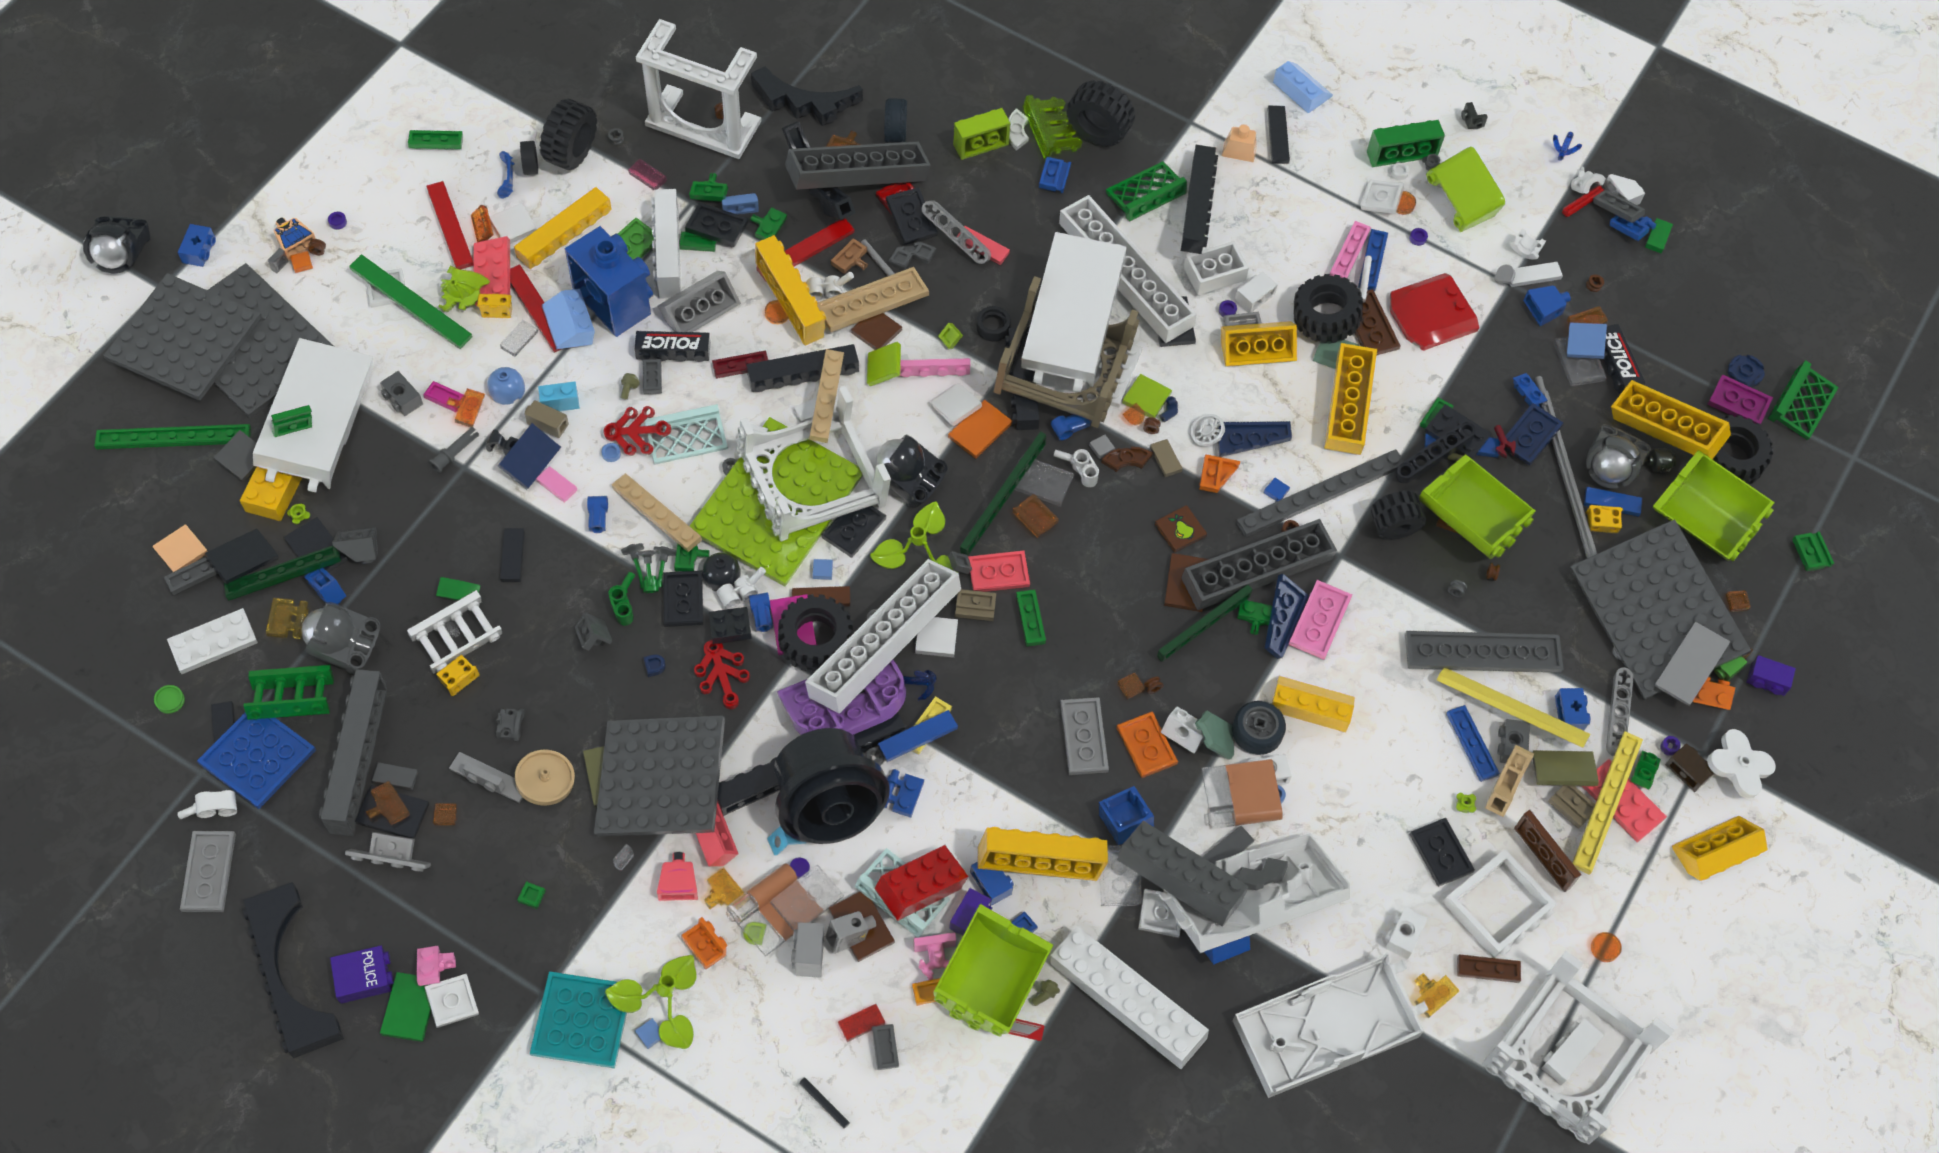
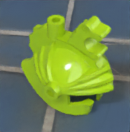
(462, 288)

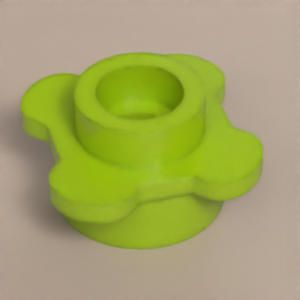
(298, 508)
(1465, 808)

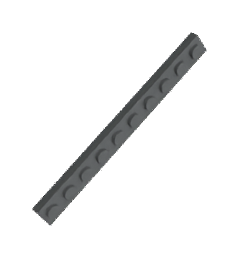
(1319, 493)

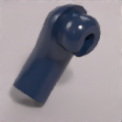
(1171, 409)

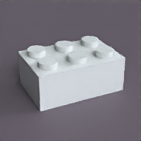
(1216, 268)

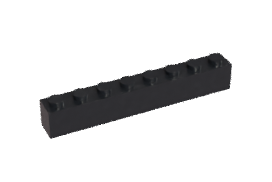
(1198, 199)

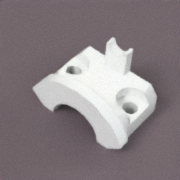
(1585, 180)
(1527, 246)

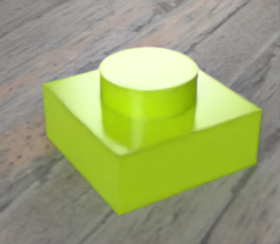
(950, 335)

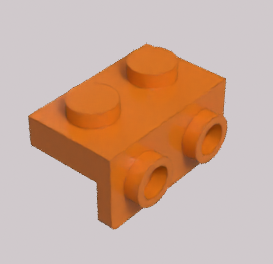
(1716, 694)
(705, 943)

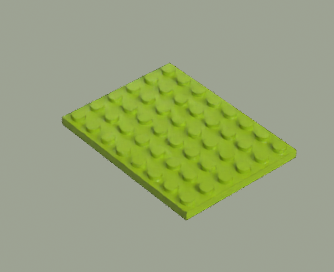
(738, 522)

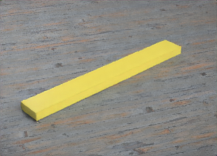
(1513, 707)
(1607, 802)

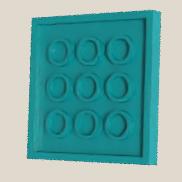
(578, 1022)

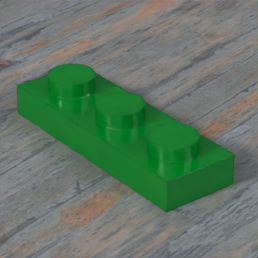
(435, 139)
(1030, 618)

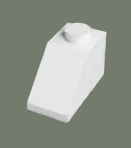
(1625, 188)

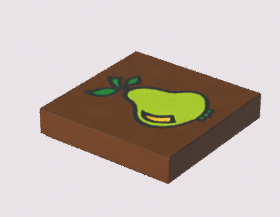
(1180, 528)

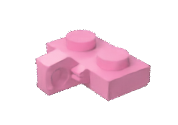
(431, 963)

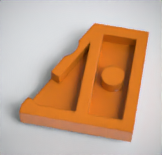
(1216, 472)

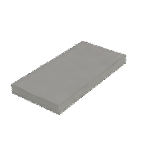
(1692, 663)
(1084, 736)
(208, 871)

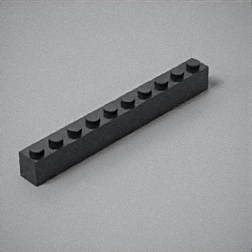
(762, 779)

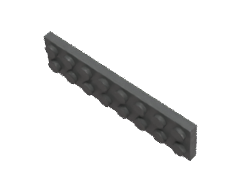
(1483, 651)

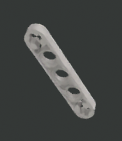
(964, 233)
(1617, 702)

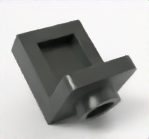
(1471, 118)

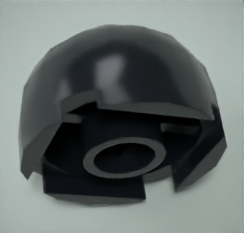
(720, 570)

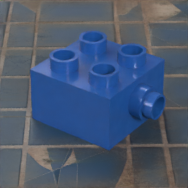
(610, 280)

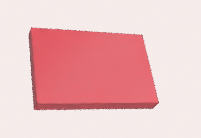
(999, 571)

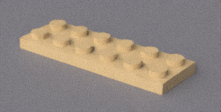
(873, 299)

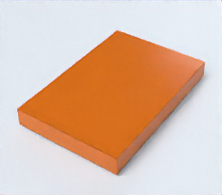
(980, 429)
(1147, 744)

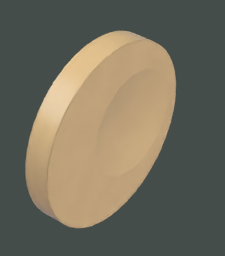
(544, 777)

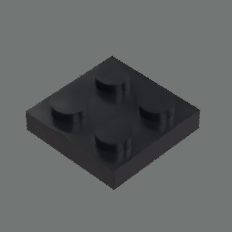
(730, 625)

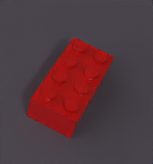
(921, 882)

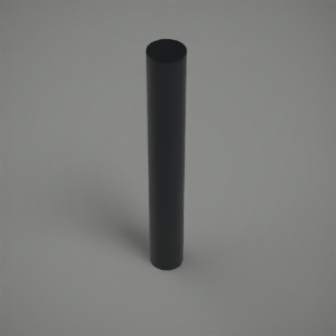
(824, 1103)

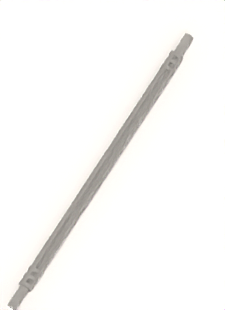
(1568, 478)

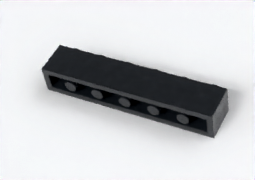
(797, 369)
(1026, 410)

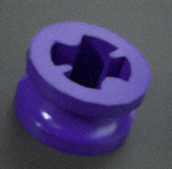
(1676, 745)

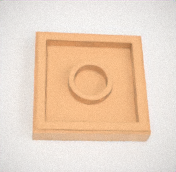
(180, 548)

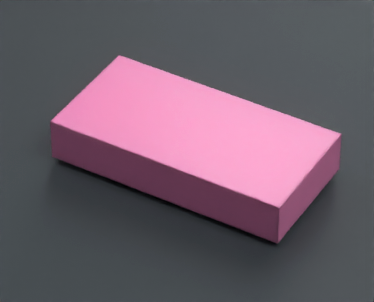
(556, 484)

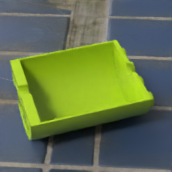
(1714, 506)
(1478, 507)
(991, 972)

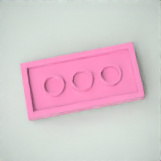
(1320, 619)

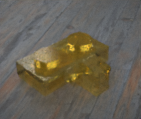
(723, 889)
(1435, 993)

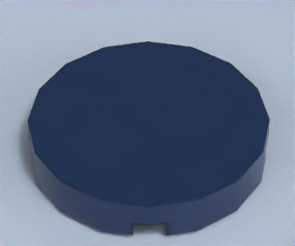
(1746, 370)

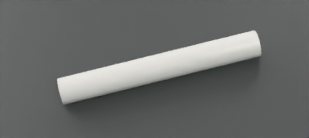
(1365, 276)

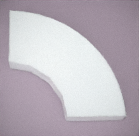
(1017, 134)

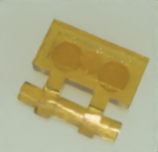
(280, 618)

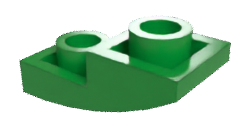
(455, 589)
(1645, 769)

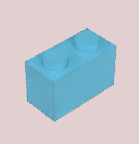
(560, 396)

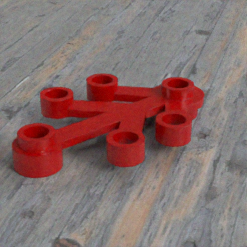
(635, 429)
(721, 670)

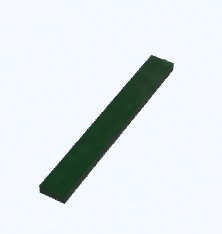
(1003, 494)

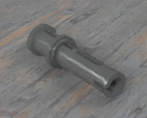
(447, 455)

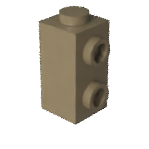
(546, 418)

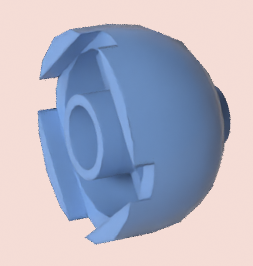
(505, 385)

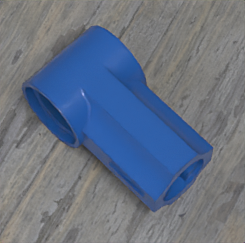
(1067, 426)
(597, 511)
(761, 610)

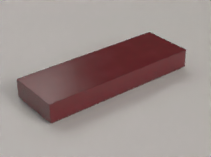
(736, 364)

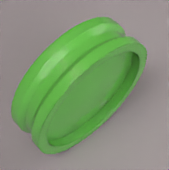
(169, 699)

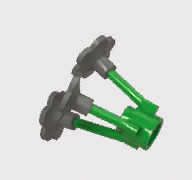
(649, 583)

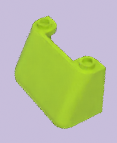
(1468, 188)

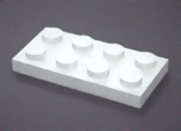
(1127, 373)
(212, 641)

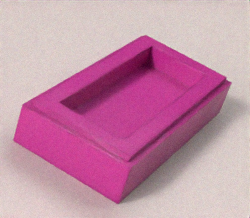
(440, 394)

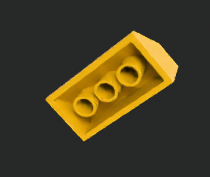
(1259, 343)
(1313, 704)
(1721, 847)

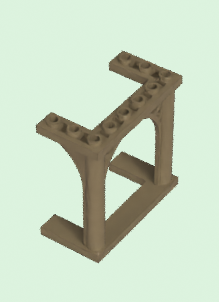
(1118, 337)

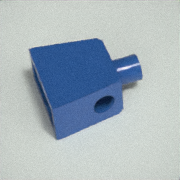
(1546, 303)

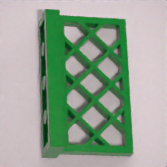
(1154, 198)
(1785, 402)

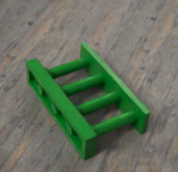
(285, 678)

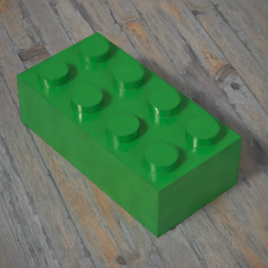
(1405, 143)

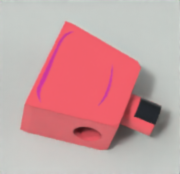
(677, 880)

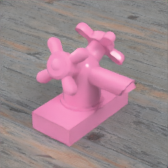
(935, 947)

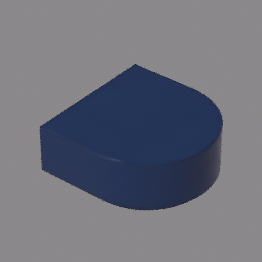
(654, 664)

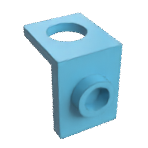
(785, 841)

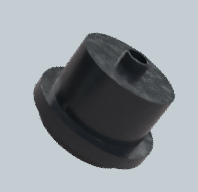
(827, 787)

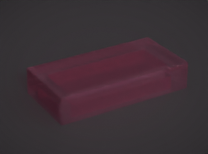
(647, 175)

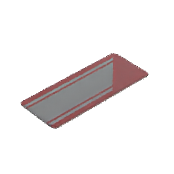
(1027, 1029)

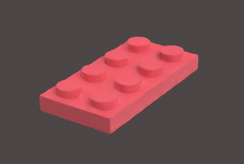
(493, 262)
(1634, 811)

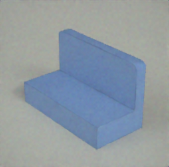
(741, 204)

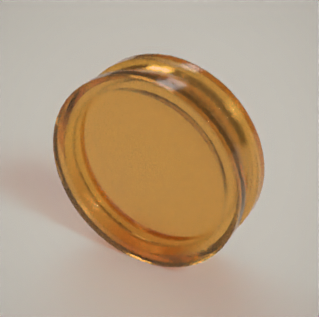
(1406, 204)
(775, 313)
(1606, 947)

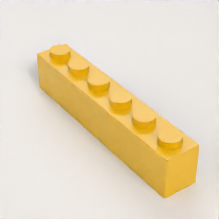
(563, 228)

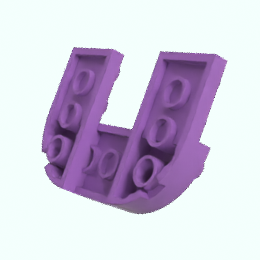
(877, 704)

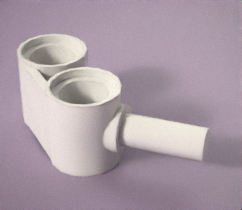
(830, 288)
(1084, 468)
(744, 586)
(208, 802)

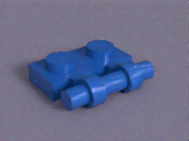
(1634, 230)
(908, 794)

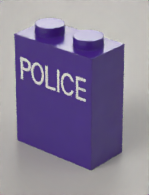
(361, 974)

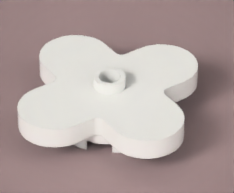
(1741, 763)

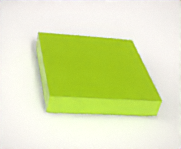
(884, 364)
(1148, 395)

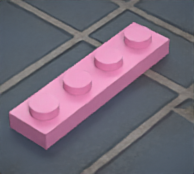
(1350, 250)
(935, 367)

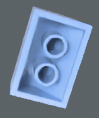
(1300, 86)
(569, 319)

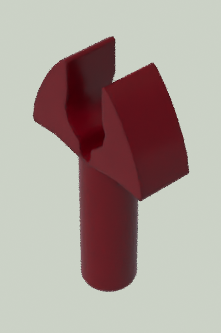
(1503, 442)

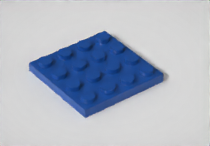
(256, 757)

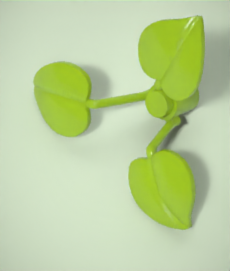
(929, 519)
(677, 974)

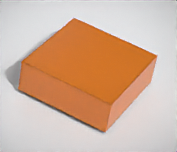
(301, 262)

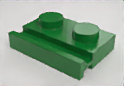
(291, 421)
(1813, 551)

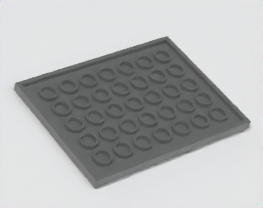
(262, 360)
(1650, 598)

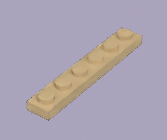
(826, 396)
(657, 512)

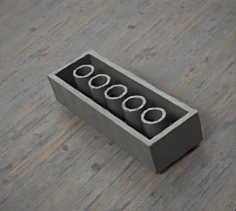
(1182, 873)

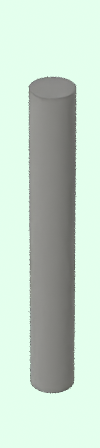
(877, 258)

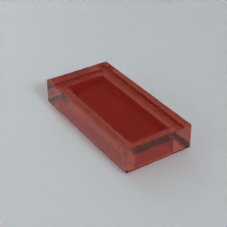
(861, 1022)

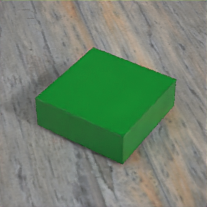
(531, 895)

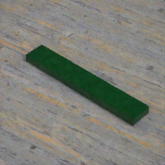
(282, 572)
(1204, 623)

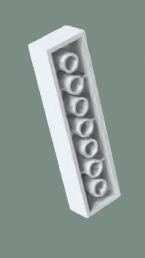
(1129, 997)

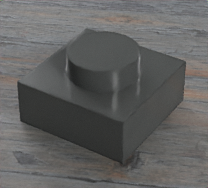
(960, 562)

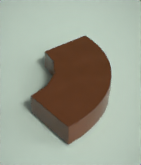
(1126, 457)

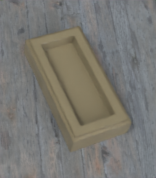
(1166, 458)

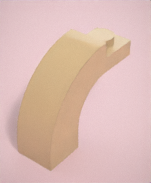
(1509, 780)

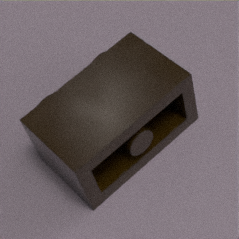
(1690, 767)

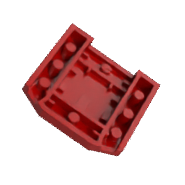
(1433, 312)

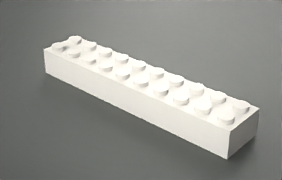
(1139, 278)
(883, 636)

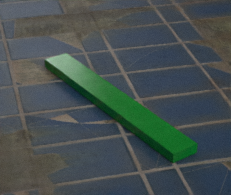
(410, 301)
(168, 436)

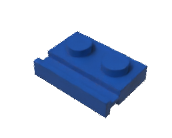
(1054, 174)

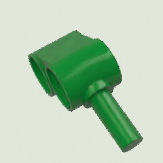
(622, 605)

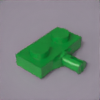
(709, 190)
(769, 224)
(686, 560)
(1255, 613)

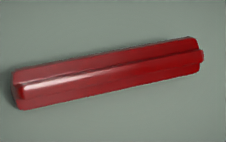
(1581, 201)

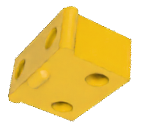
(495, 305)
(1604, 518)
(458, 676)

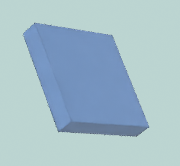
(1586, 340)

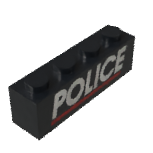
(672, 346)
(1620, 359)

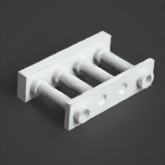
(454, 613)

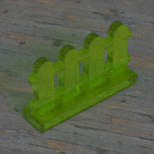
(1044, 132)

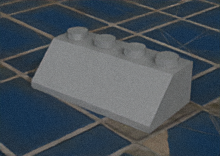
(700, 303)

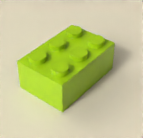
(981, 133)

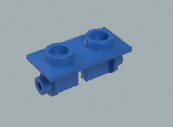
(1528, 388)

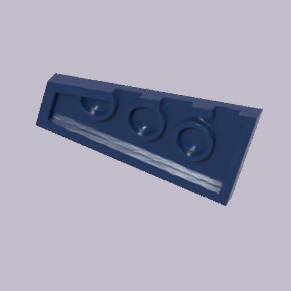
(1252, 435)
(1285, 613)

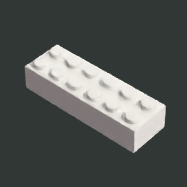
(666, 243)

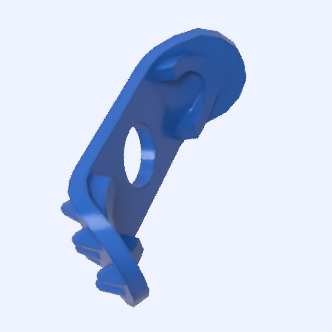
(506, 189)

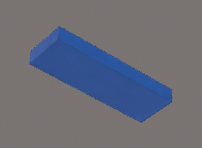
(1630, 504)

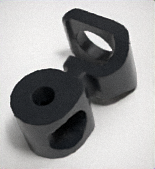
(497, 438)

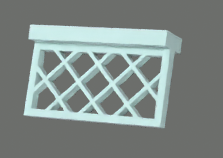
(688, 418)
(866, 886)

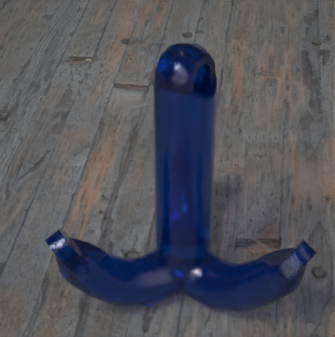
(1564, 149)
(926, 679)

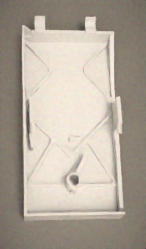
(1329, 1025)

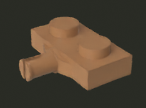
(850, 256)

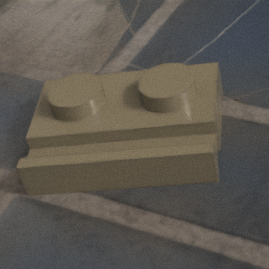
(975, 605)
(1572, 804)

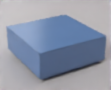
(822, 569)
(649, 1033)

